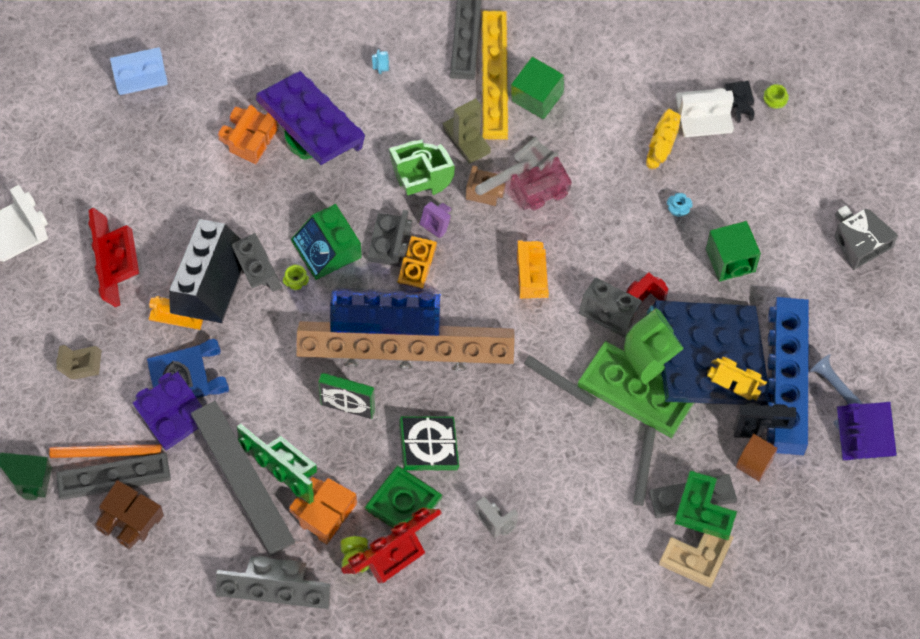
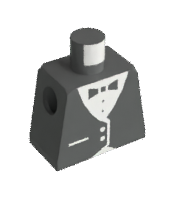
(862, 236)

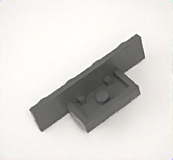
(275, 583)

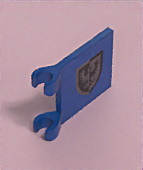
(190, 367)

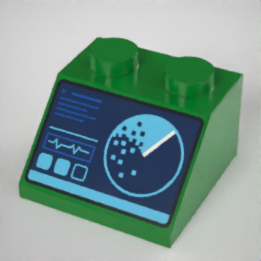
(327, 242)

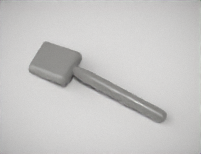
(530, 156)

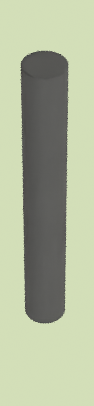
(560, 381)
(644, 466)

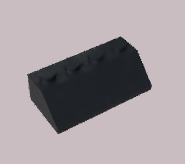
(206, 274)

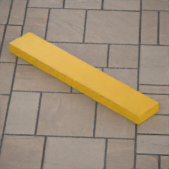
(494, 75)

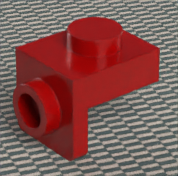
(648, 285)

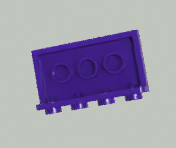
(311, 117)

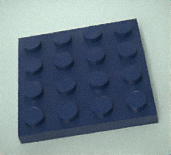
(706, 334)

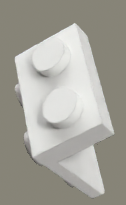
(20, 225)

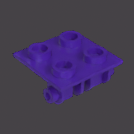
(866, 431)

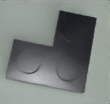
(754, 418)

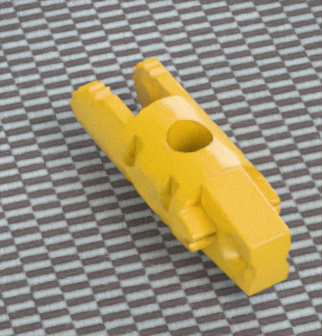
(663, 139)

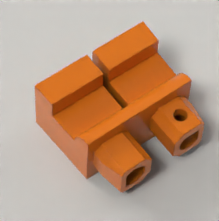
(251, 133)
(327, 512)

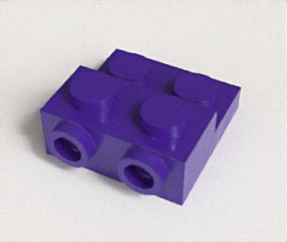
(168, 409)

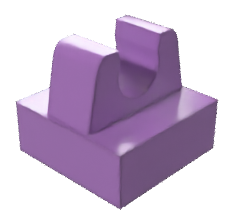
(436, 218)

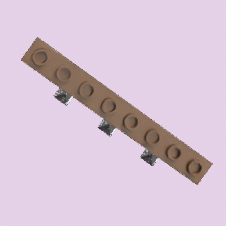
(452, 345)

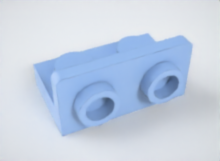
(139, 71)

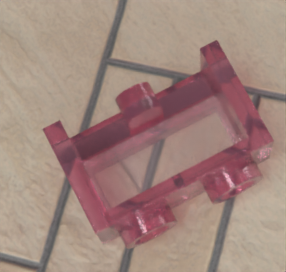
(541, 186)

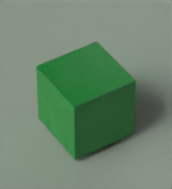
(537, 88)
(733, 251)

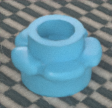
(380, 61)
(679, 210)

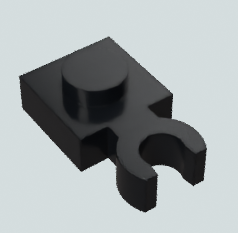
(742, 100)

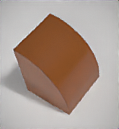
(756, 457)

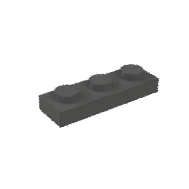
(667, 499)

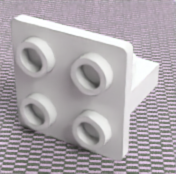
(705, 112)

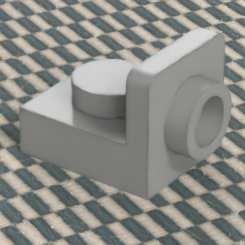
(491, 518)

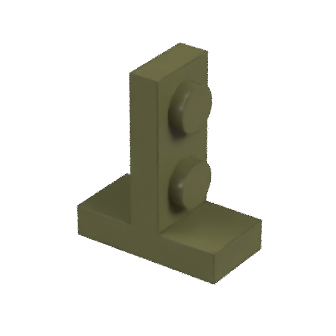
(465, 131)

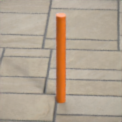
(105, 451)

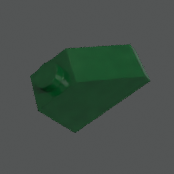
(26, 474)

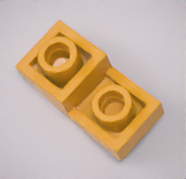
(417, 262)

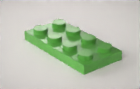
(617, 383)

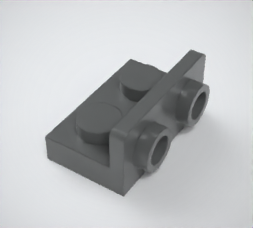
(388, 238)
(256, 262)
(609, 306)

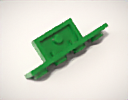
(282, 460)

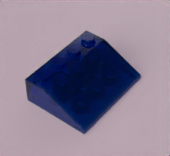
(385, 311)

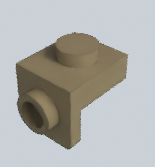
(78, 363)

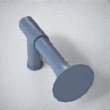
(824, 368)

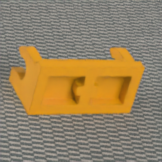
(532, 270)

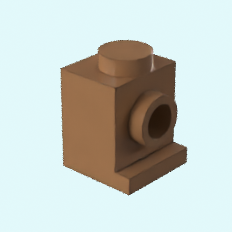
(477, 177)

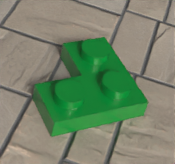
(697, 511)

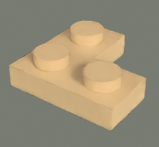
(696, 564)

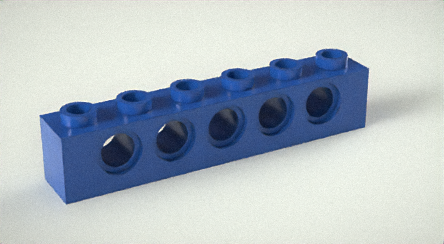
(795, 314)

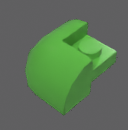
(422, 167)
(651, 345)

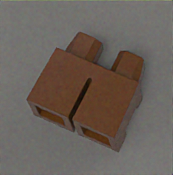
(129, 512)

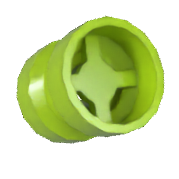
(351, 546)

